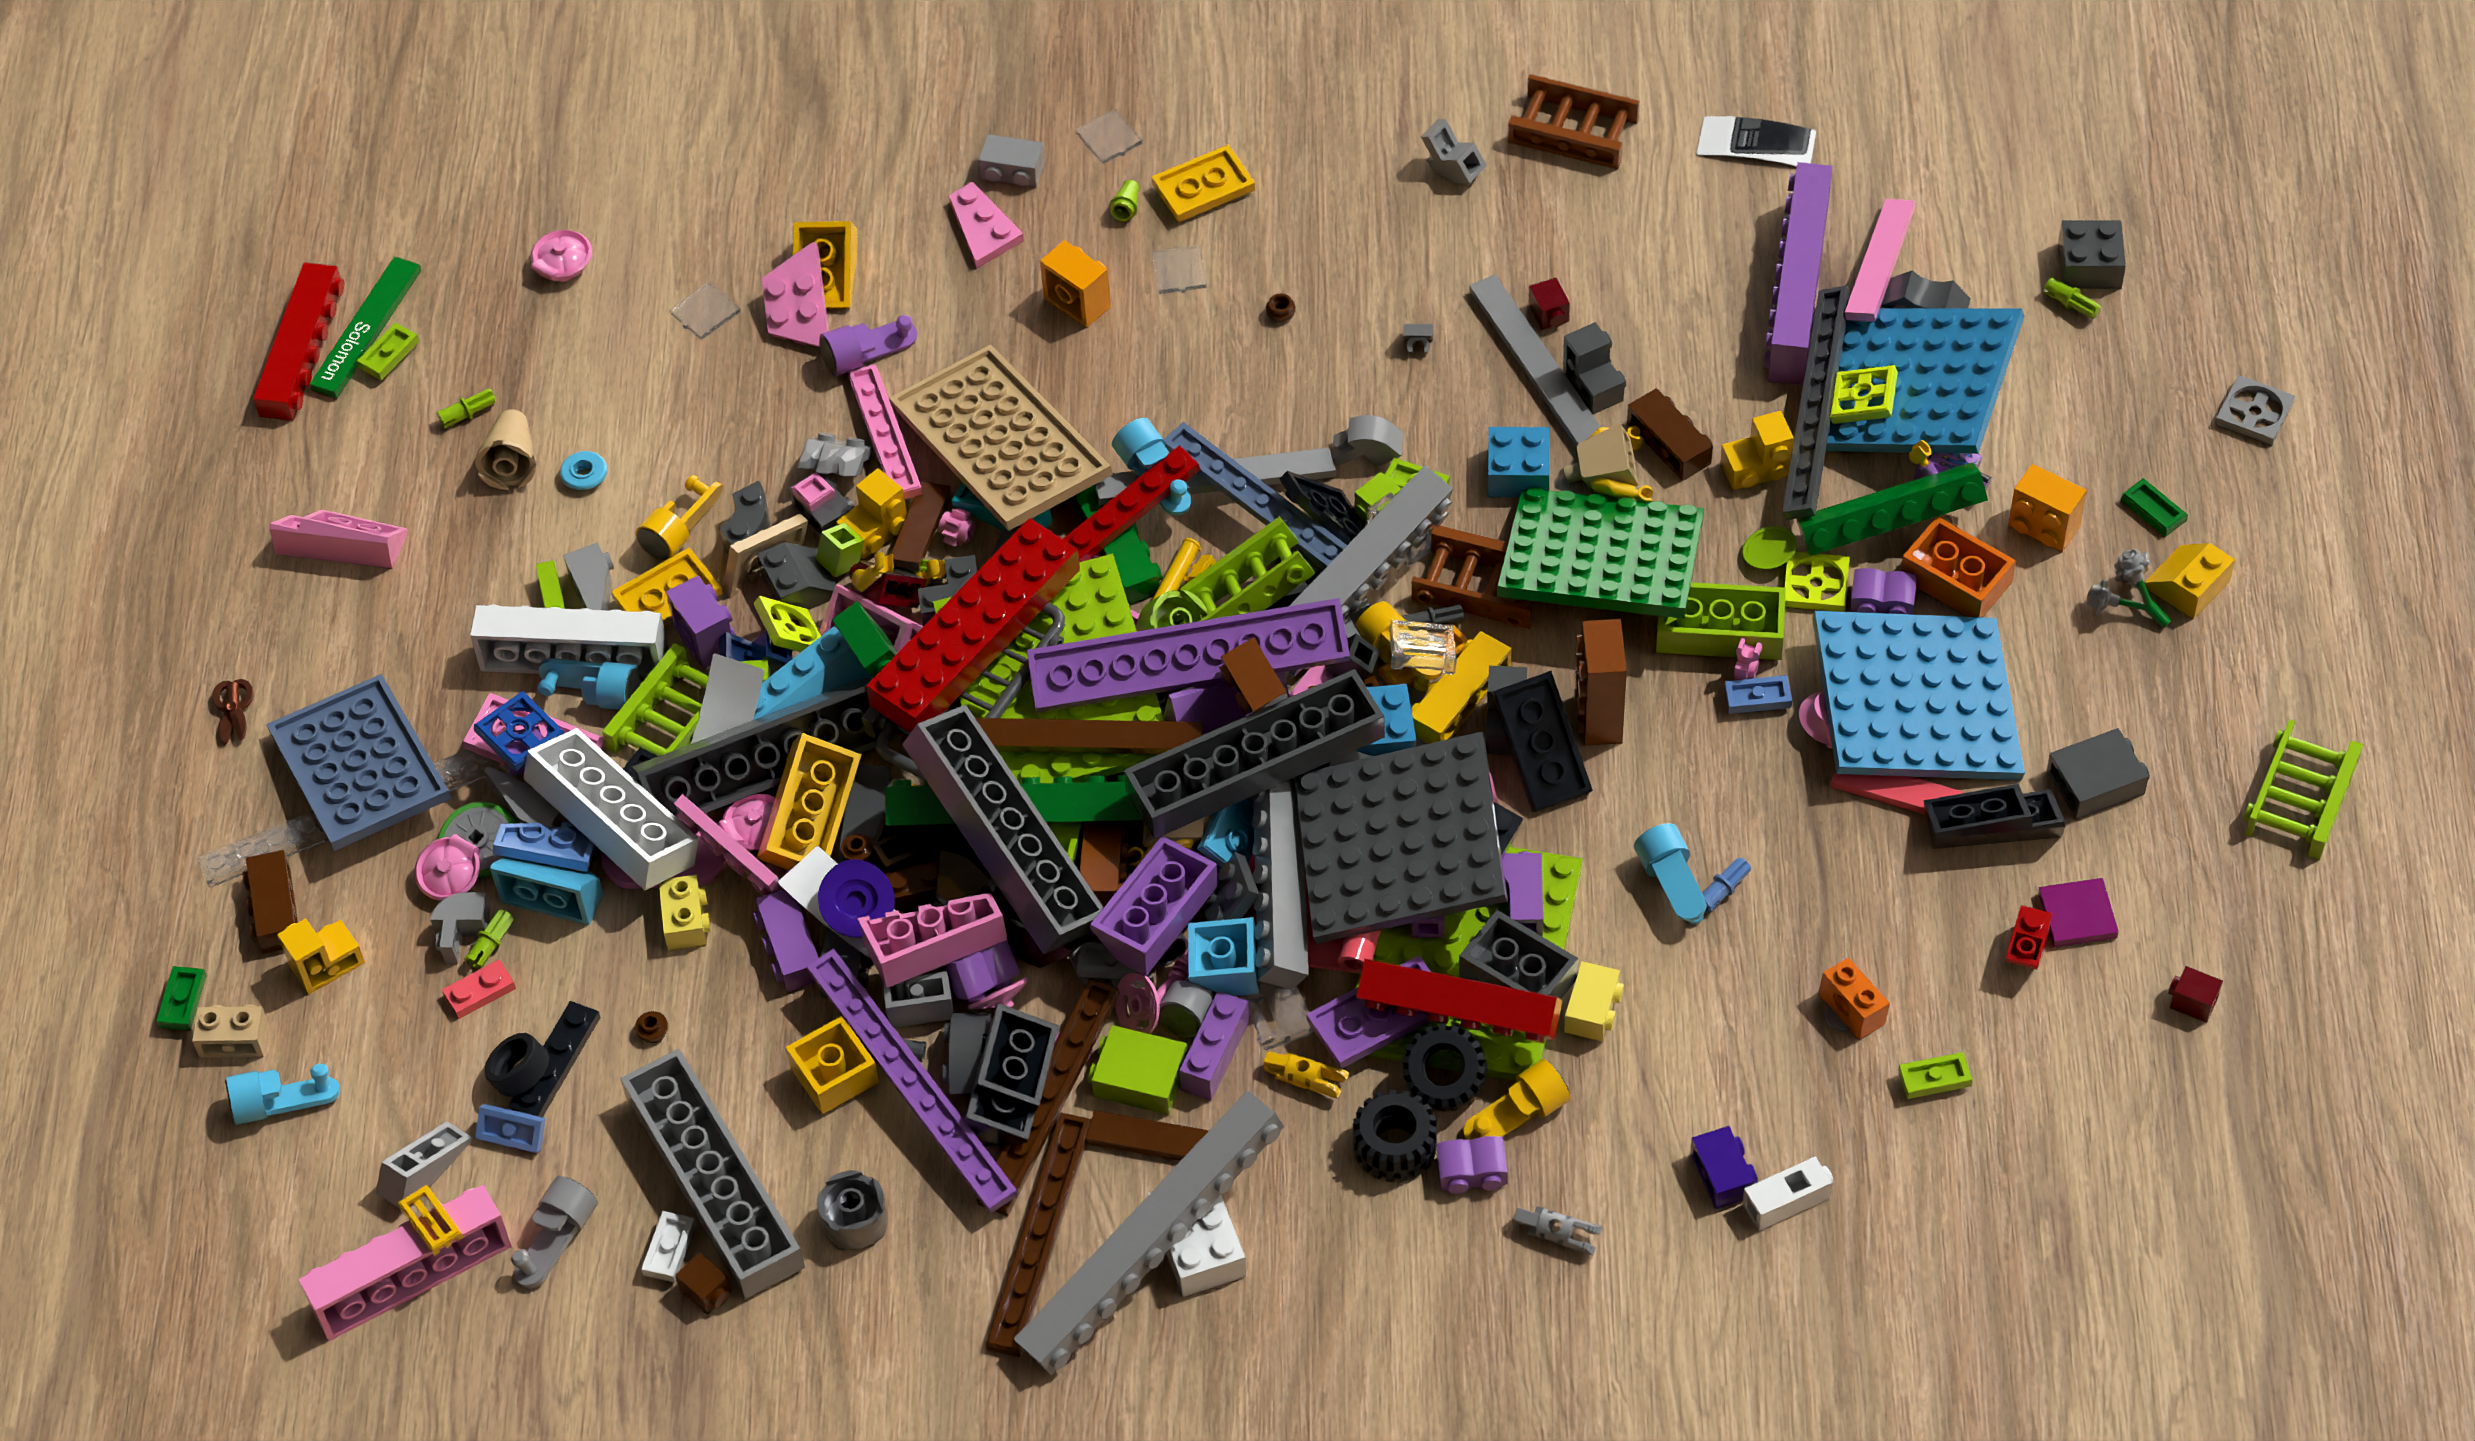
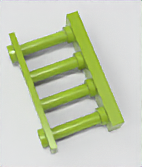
(1249, 560)
(645, 698)
(2325, 810)

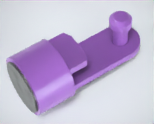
(850, 347)

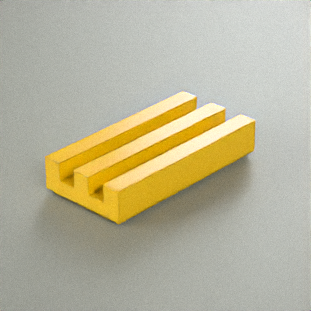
(444, 1239)

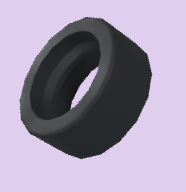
(507, 1055)

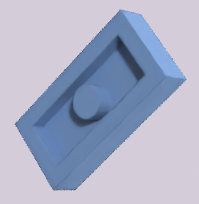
(1758, 694)
(510, 1128)

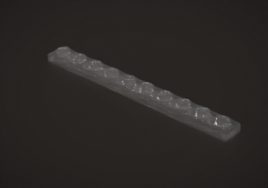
(306, 832)

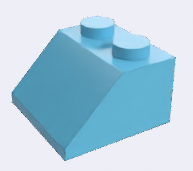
(1224, 956)

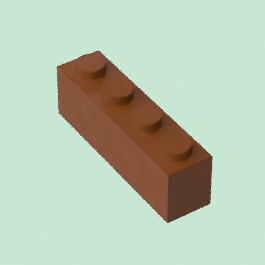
(1104, 857)

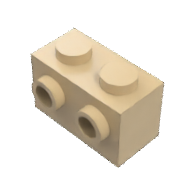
(230, 1031)

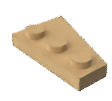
(743, 558)

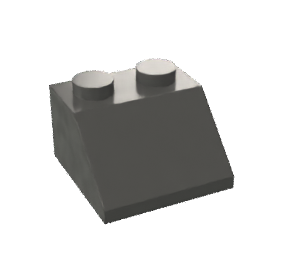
(795, 575)

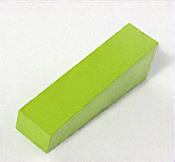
(550, 584)

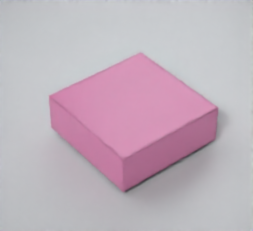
(813, 492)

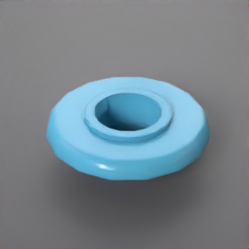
(580, 461)

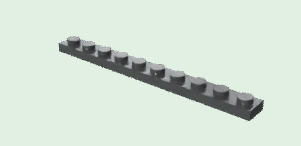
(1816, 404)

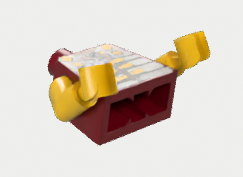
(891, 585)

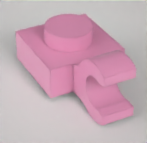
(1747, 660)

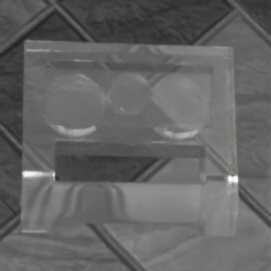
(1423, 639)
(1287, 1010)

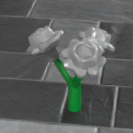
(2129, 568)

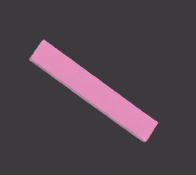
(1880, 260)
(884, 429)

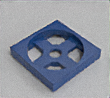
(504, 713)

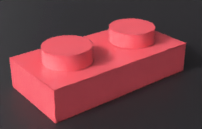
(478, 989)

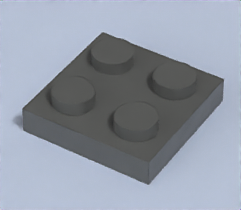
(1234, 891)

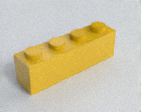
(1458, 695)

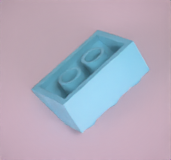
(547, 889)

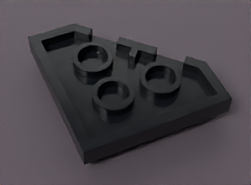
(1324, 504)

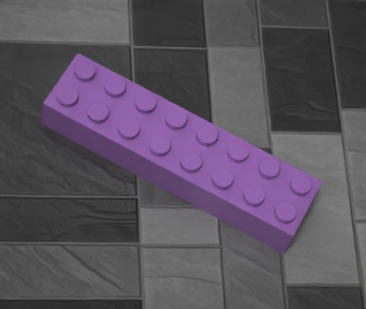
(1797, 273)

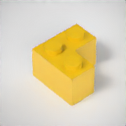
(1761, 456)
(879, 511)
(320, 955)

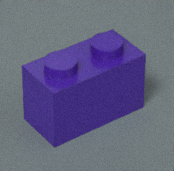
(1722, 1166)

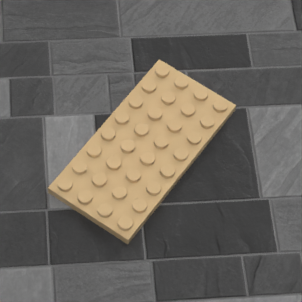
(1000, 437)

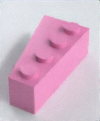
(931, 937)

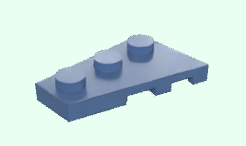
(545, 845)

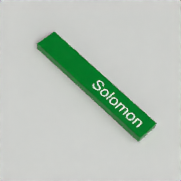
(365, 327)

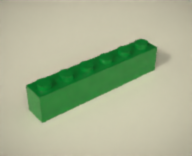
(1892, 508)
(1131, 555)

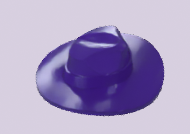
(852, 892)

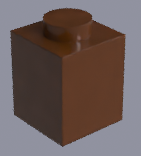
(703, 1283)

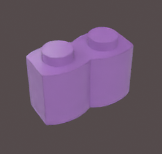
(1883, 591)
(982, 971)
(1472, 1164)

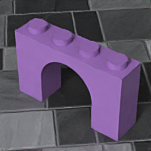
(1523, 891)

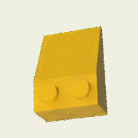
(837, 257)

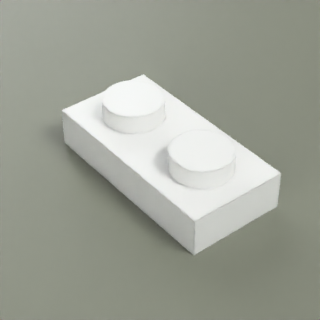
(668, 1246)

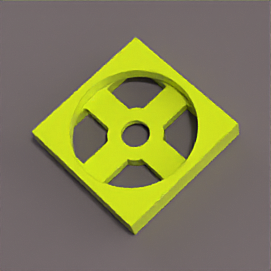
(1861, 410)
(1818, 561)
(778, 630)

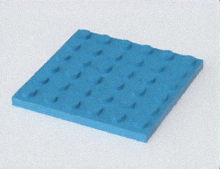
(1946, 376)
(1917, 696)

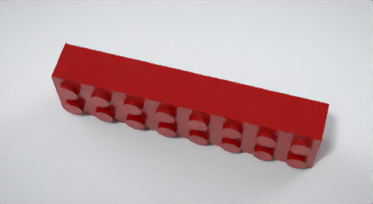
(974, 626)

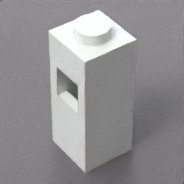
(1788, 1193)

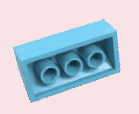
(815, 670)

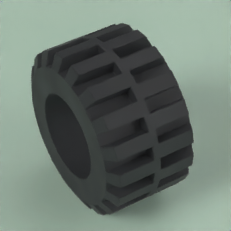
(1439, 1039)
(1395, 1159)

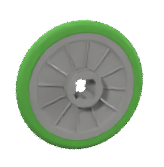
(475, 821)

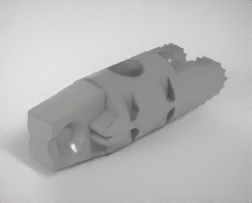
(1543, 1221)

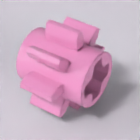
(957, 527)

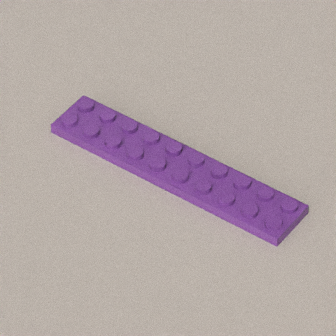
(1183, 654)

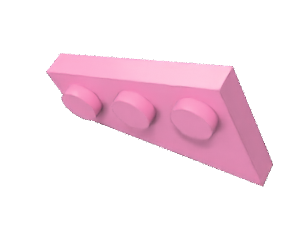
(984, 225)

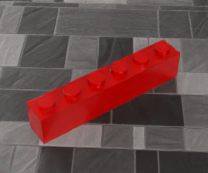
(298, 341)
(1459, 999)

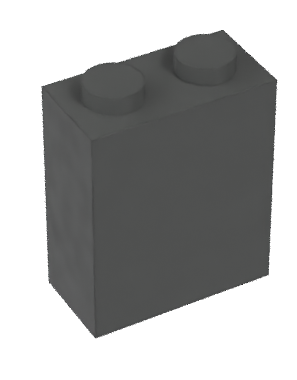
(2098, 773)

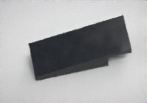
(1993, 817)
(1010, 1077)

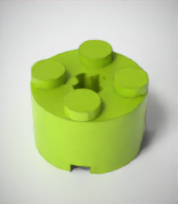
(1170, 610)

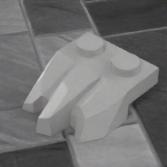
(835, 456)

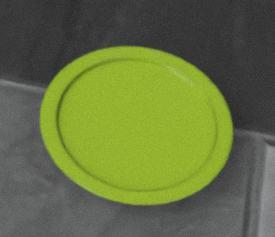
(1769, 547)

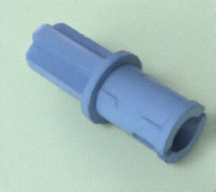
(1725, 883)

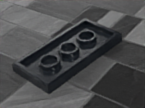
(1541, 741)

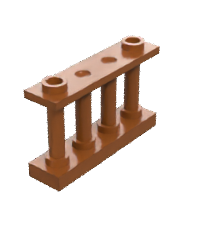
(1568, 142)
(1474, 550)

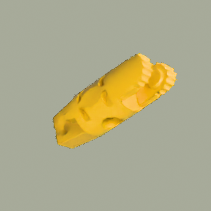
(1305, 1073)

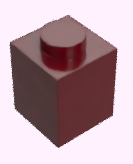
(1549, 303)
(2195, 993)

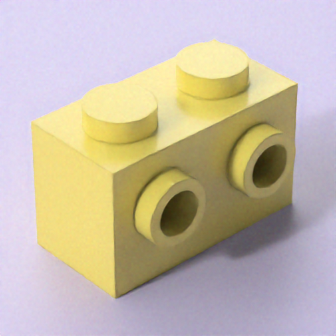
(683, 912)
(1592, 1001)

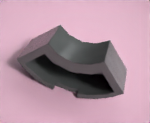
(1913, 291)
(748, 517)
(966, 1041)

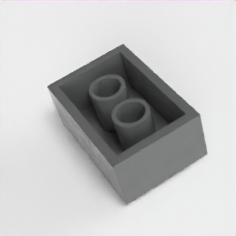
(1518, 959)

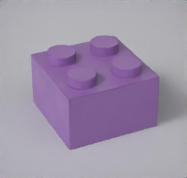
(699, 618)

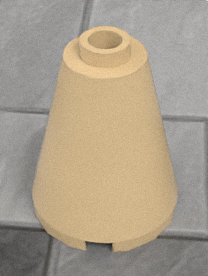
(507, 452)

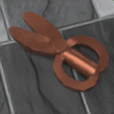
(232, 708)

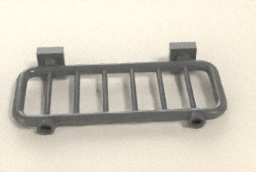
(883, 729)

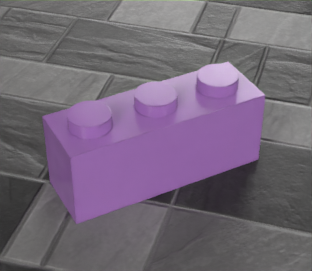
(786, 938)
(1214, 1045)

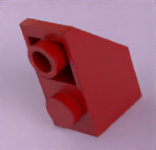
(2029, 937)

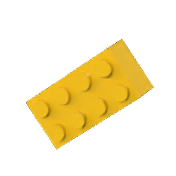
(808, 801)

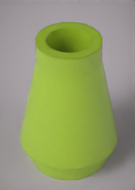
(1125, 202)

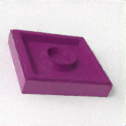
(2079, 912)

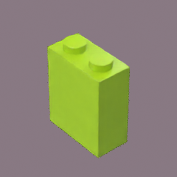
(1138, 1069)

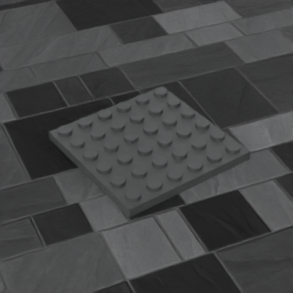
(1400, 838)

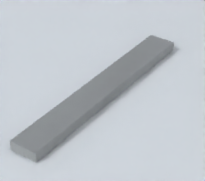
(1534, 359)
(1268, 468)

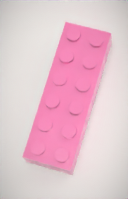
(401, 1265)

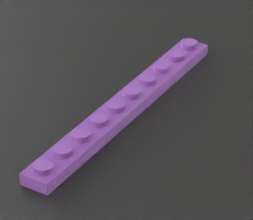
(912, 1081)

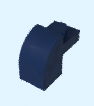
(760, 649)

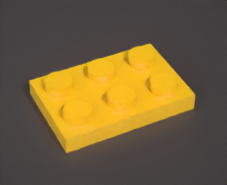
(1203, 183)
(649, 589)

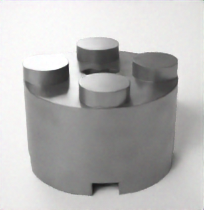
(852, 1210)

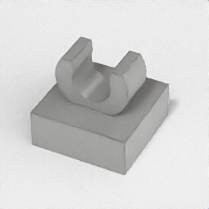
(1418, 333)

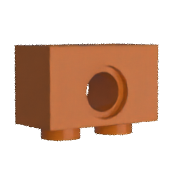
(1854, 998)

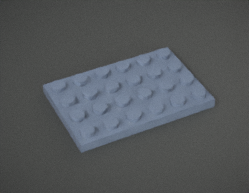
(358, 762)

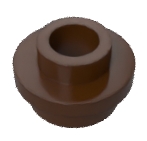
(1280, 307)
(862, 853)
(655, 1033)

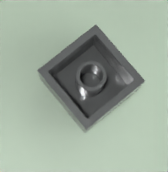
(2092, 254)

